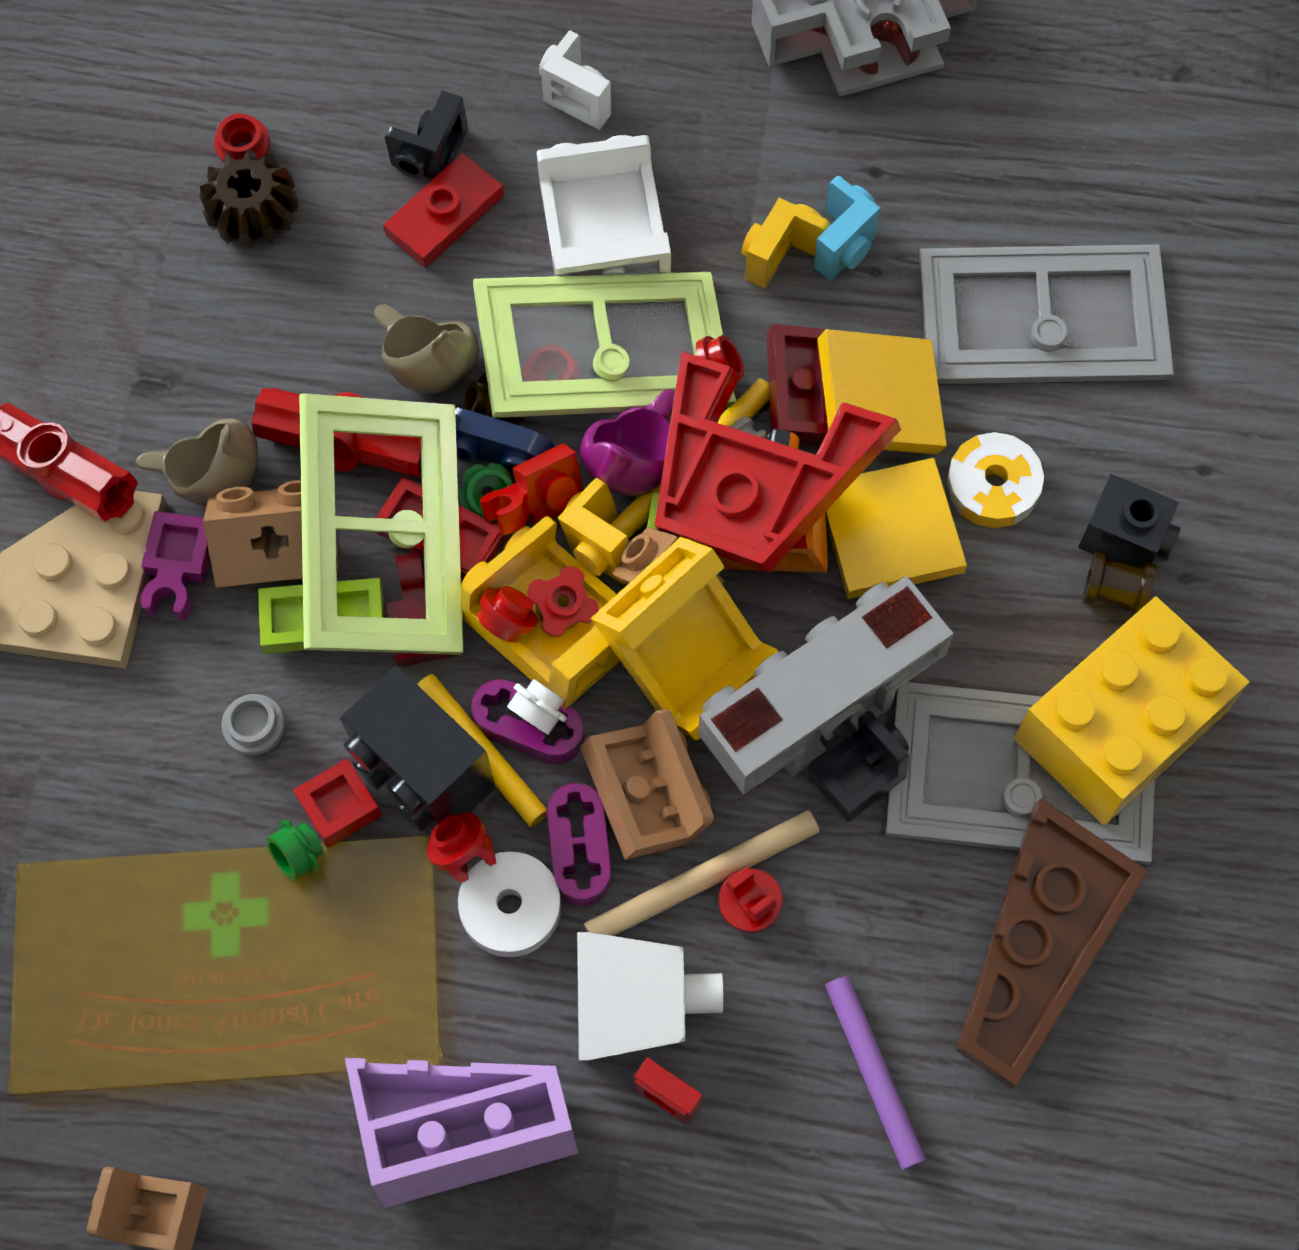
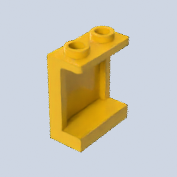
(681, 633)
(560, 663)

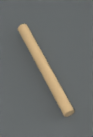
(704, 876)

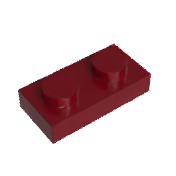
(796, 382)

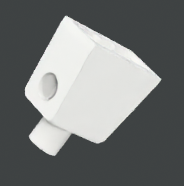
(636, 995)

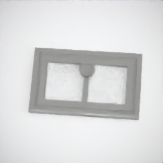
(1046, 313)
(978, 784)

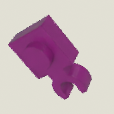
(174, 555)

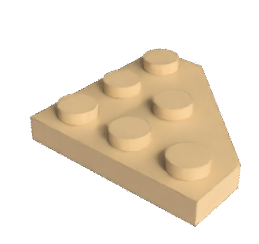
(77, 585)

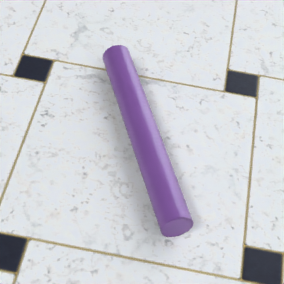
(875, 1073)

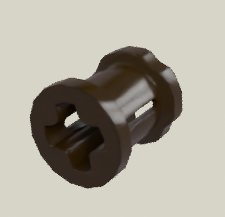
(1118, 583)

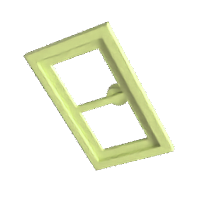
(439, 527)

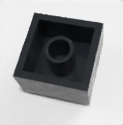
(416, 751)

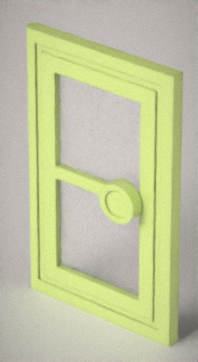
(590, 339)

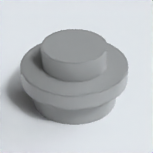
(253, 724)

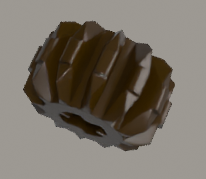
(249, 198)

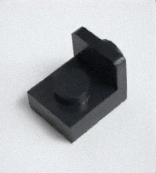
(436, 140)

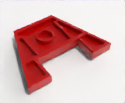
(746, 491)

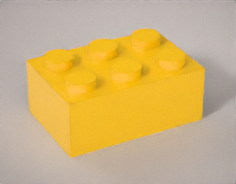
(1129, 710)

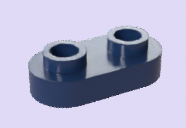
(496, 440)

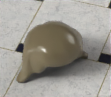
(426, 353)
(205, 465)

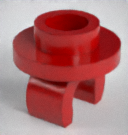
(457, 841)
(750, 900)

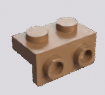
(648, 786)

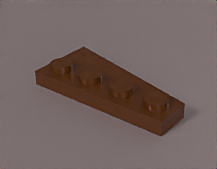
(1049, 930)

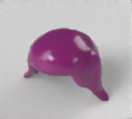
(630, 448)

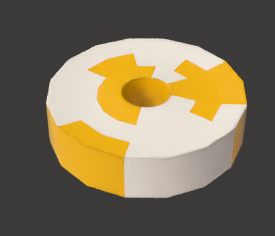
(999, 456)

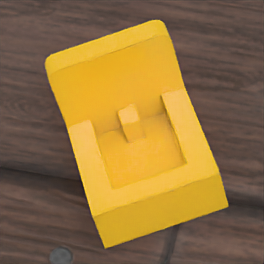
(769, 243)
(589, 530)

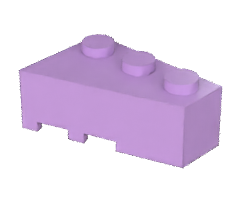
(455, 1124)

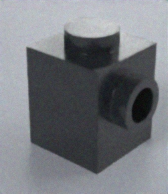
(1131, 524)

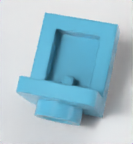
(851, 234)

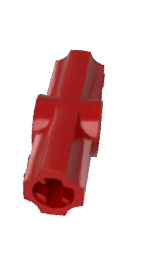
(278, 420)
(63, 465)

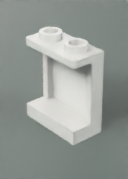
(603, 208)

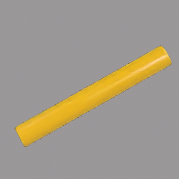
(504, 776)

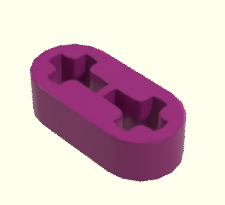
(522, 734)
(564, 846)

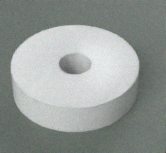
(515, 932)

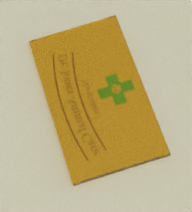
(222, 967)

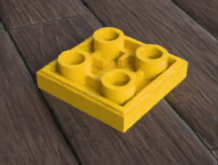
(886, 377)
(894, 527)

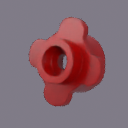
(555, 617)

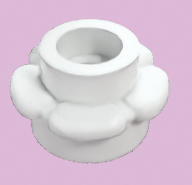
(537, 705)

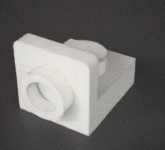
(573, 87)

